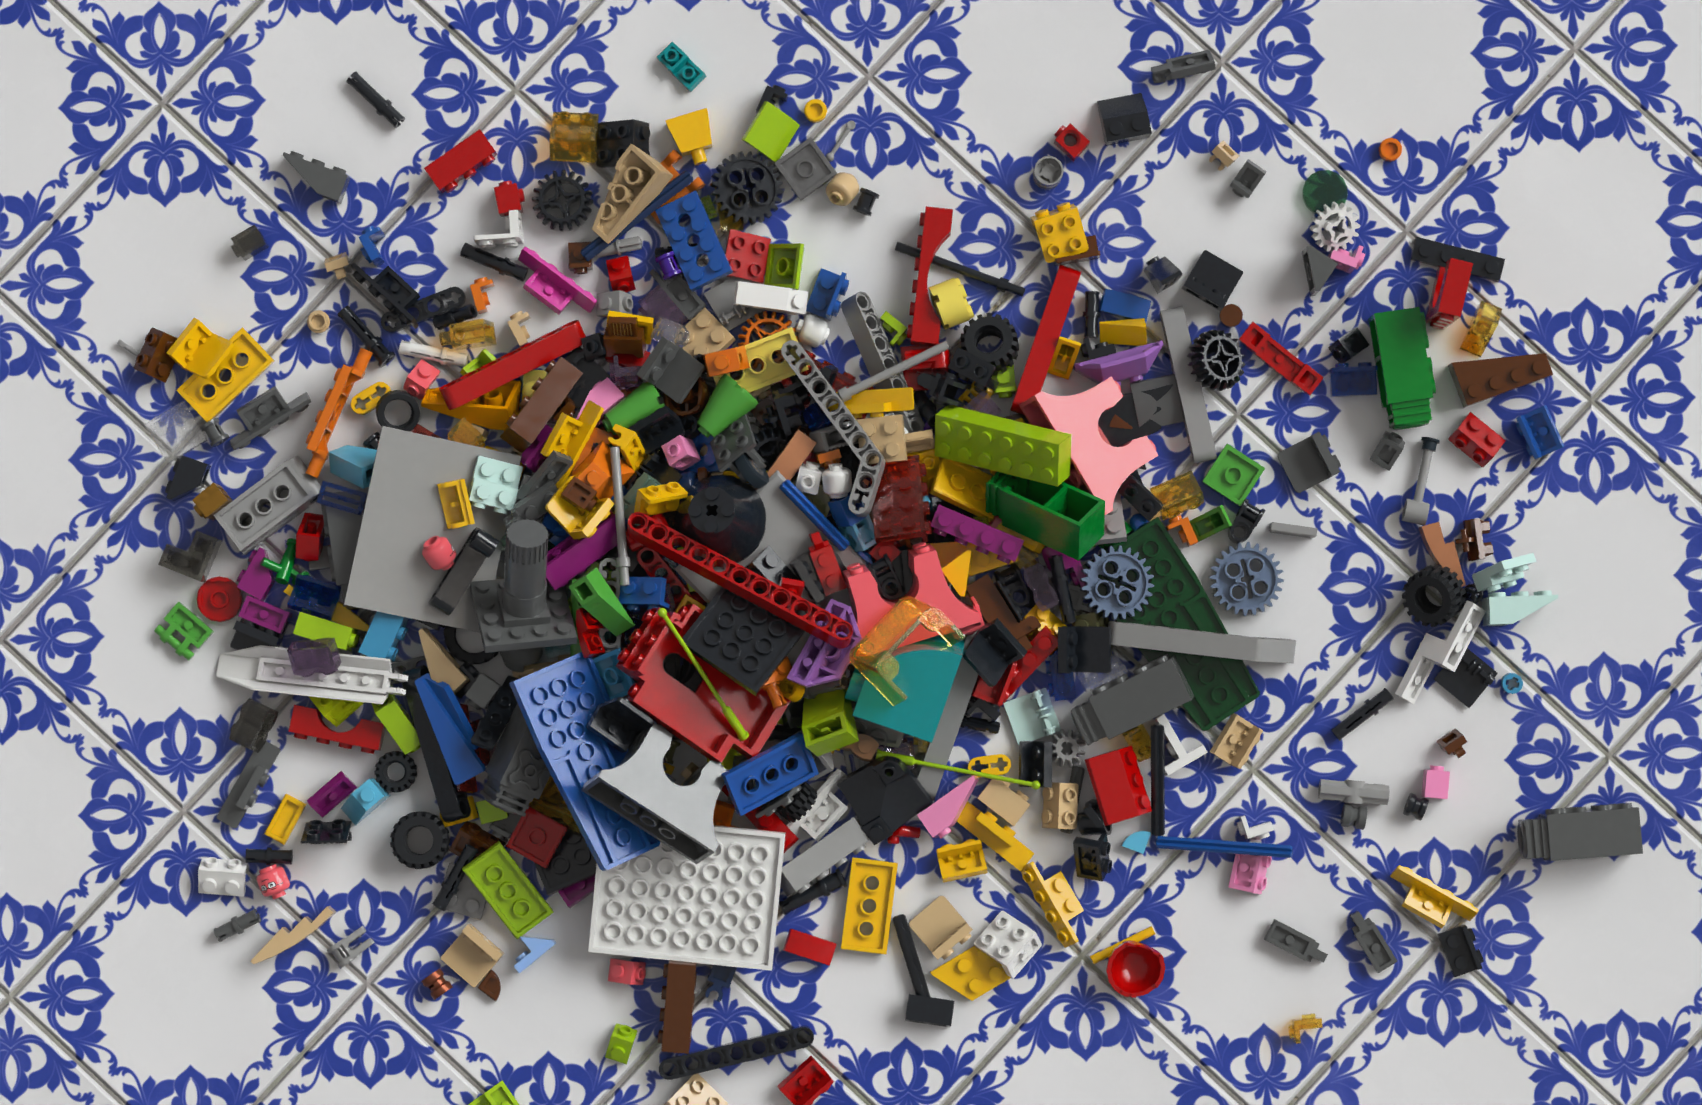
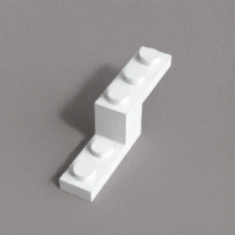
(1440, 652)

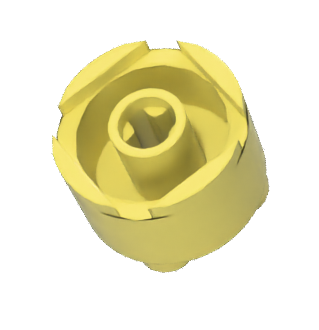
(951, 303)

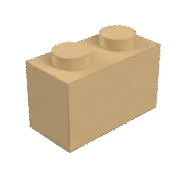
(1004, 800)

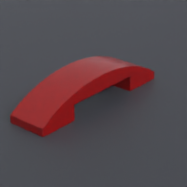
(1280, 359)

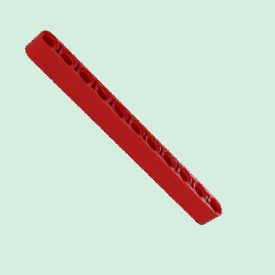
(734, 570)

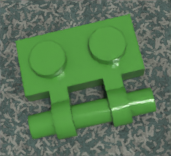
(188, 625)

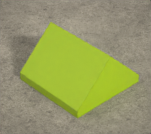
(784, 265)

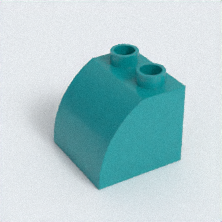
(925, 678)

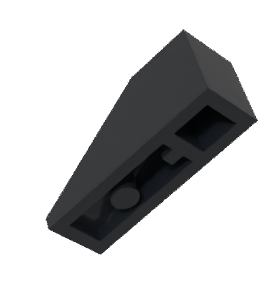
(1162, 273)

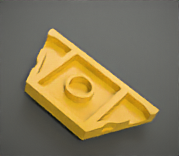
(971, 973)

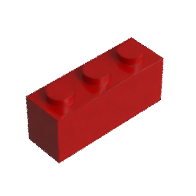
(461, 162)

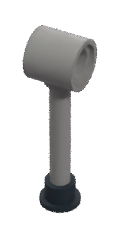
(1415, 509)

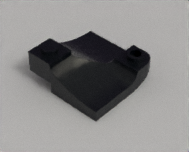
(884, 796)

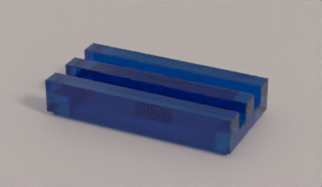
(361, 503)

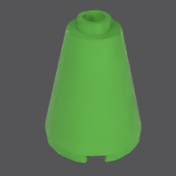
(633, 407)
(724, 407)

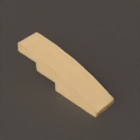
(285, 939)

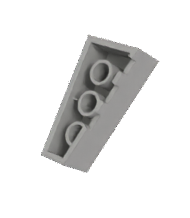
(821, 856)

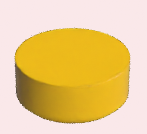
(815, 110)

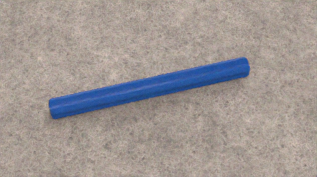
(1221, 846)

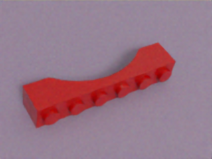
(936, 231)

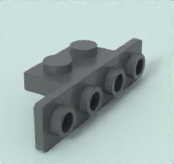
(264, 413)
(246, 787)

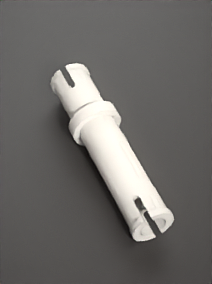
(427, 352)

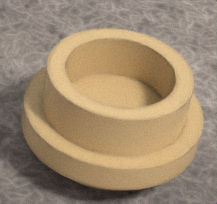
(318, 321)

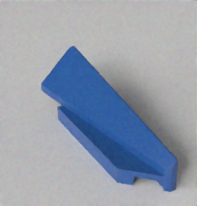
(450, 729)

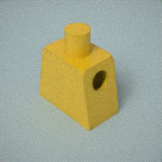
(692, 134)

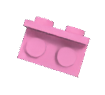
(1345, 261)
(1249, 873)

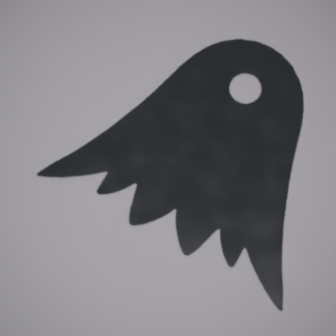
(1126, 411)

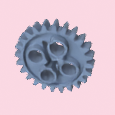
(1266, 574)
(1110, 602)

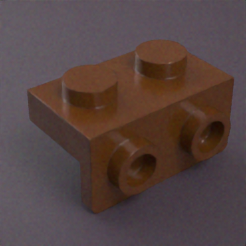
(153, 356)

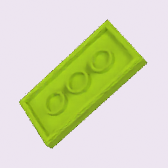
(507, 890)

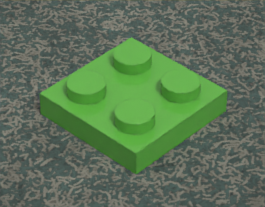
(1233, 475)

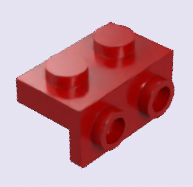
(1476, 440)
(999, 693)
(806, 1083)

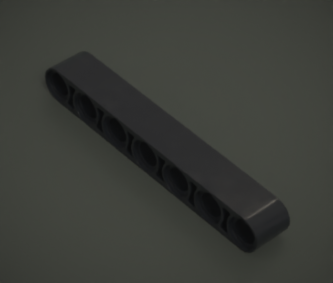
(451, 802)
(726, 1058)

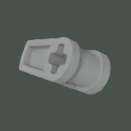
(344, 944)

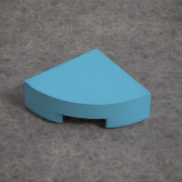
(1137, 841)

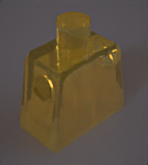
(477, 334)

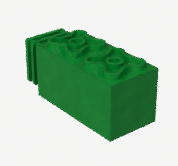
(1403, 366)
(1049, 514)

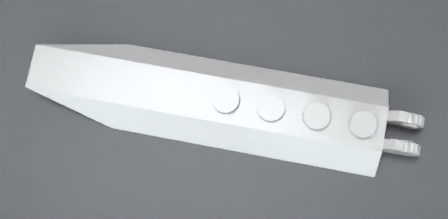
(270, 670)

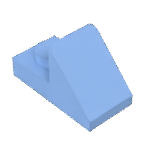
(537, 946)

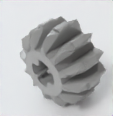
(1074, 748)

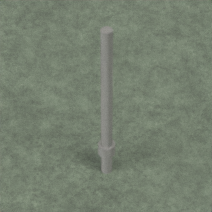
(846, 393)
(623, 560)

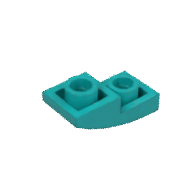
(681, 66)

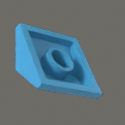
(615, 681)

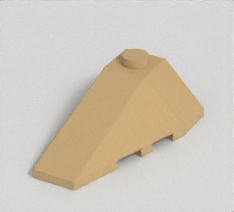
(633, 188)

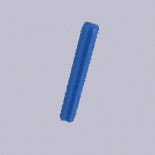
(814, 515)

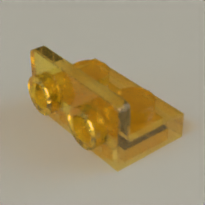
(1178, 495)

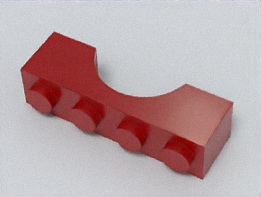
(308, 722)

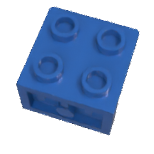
(826, 294)

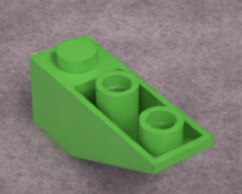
(600, 601)

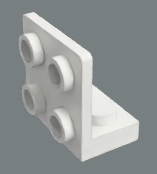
(510, 240)
(1009, 943)

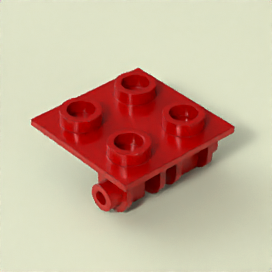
(747, 255)

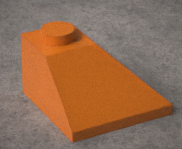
(597, 471)

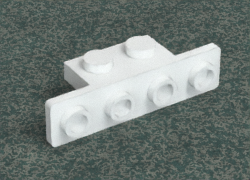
(825, 810)

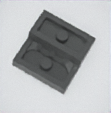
(1146, 405)

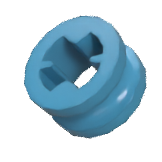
(1514, 689)

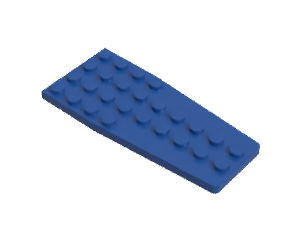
(557, 710)

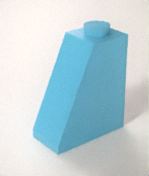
(353, 464)
(364, 800)

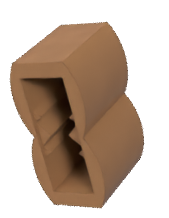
(864, 748)

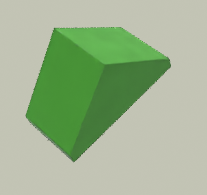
(1210, 523)

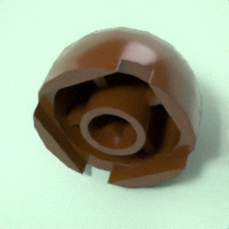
(693, 403)

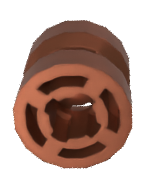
(437, 984)

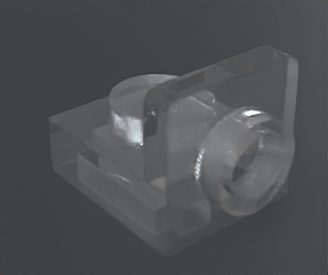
(670, 330)

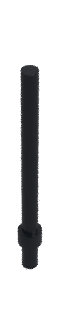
(1002, 284)

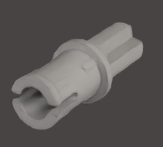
(621, 246)

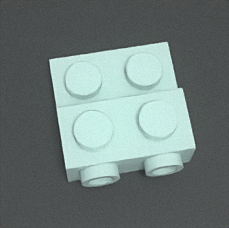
(494, 484)
(1502, 573)

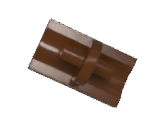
(1473, 540)

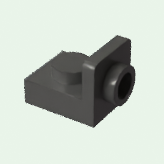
(1388, 450)

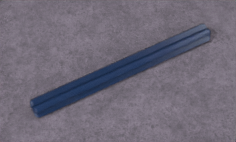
(667, 193)

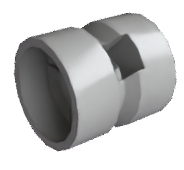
(1048, 172)

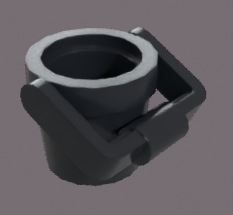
(1091, 821)

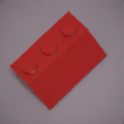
(1118, 785)

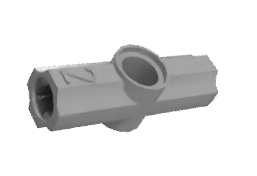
(1353, 792)

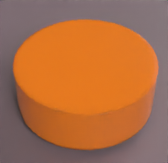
(1390, 149)

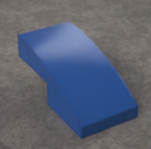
(1124, 305)

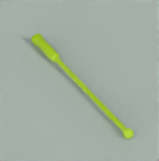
(727, 711)
(909, 760)

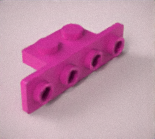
(552, 286)

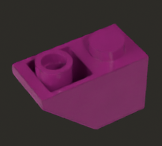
(256, 579)

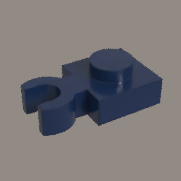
(720, 977)

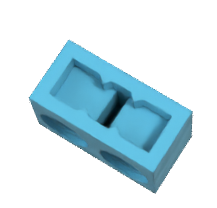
(860, 534)

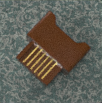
(624, 337)

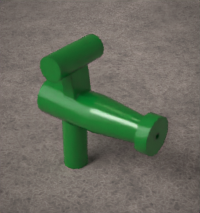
(285, 568)

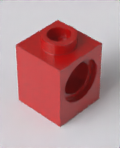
(1071, 151)

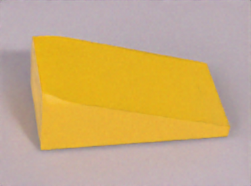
(1124, 332)

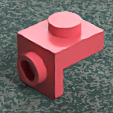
(421, 379)
(626, 971)

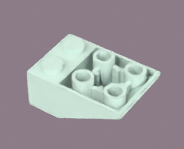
(1507, 610)

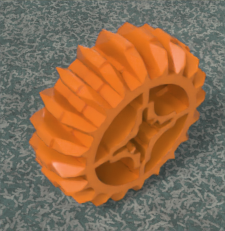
(754, 327)

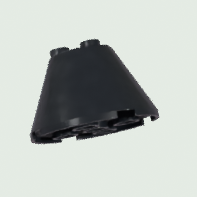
(723, 516)

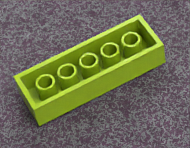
(1003, 445)

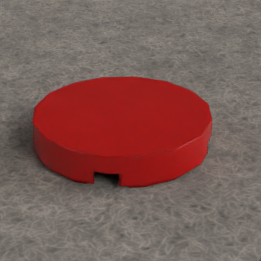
(219, 599)

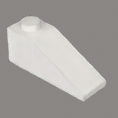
(771, 298)

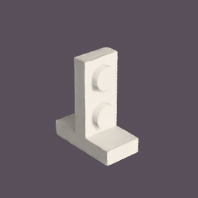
(1176, 748)

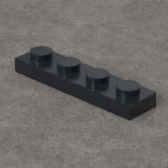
(1438, 254)

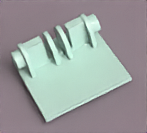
(1032, 716)

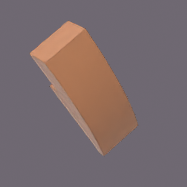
(792, 455)
(1441, 553)

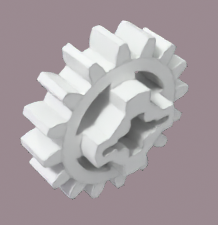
(1335, 217)

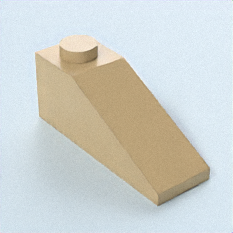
(440, 663)

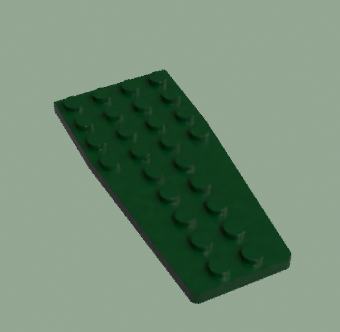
(1181, 602)

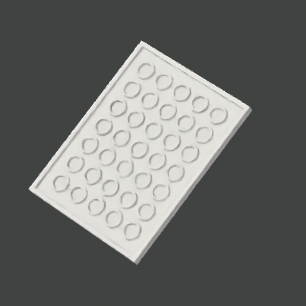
(693, 912)

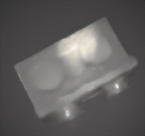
(1093, 680)

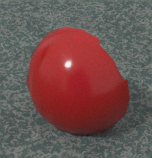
(1135, 969)

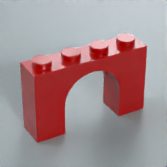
(1448, 293)

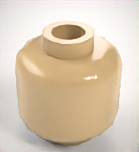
(842, 189)

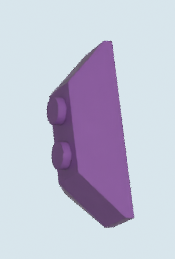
(1122, 365)
(821, 661)

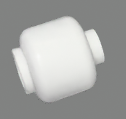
(812, 331)
(837, 481)

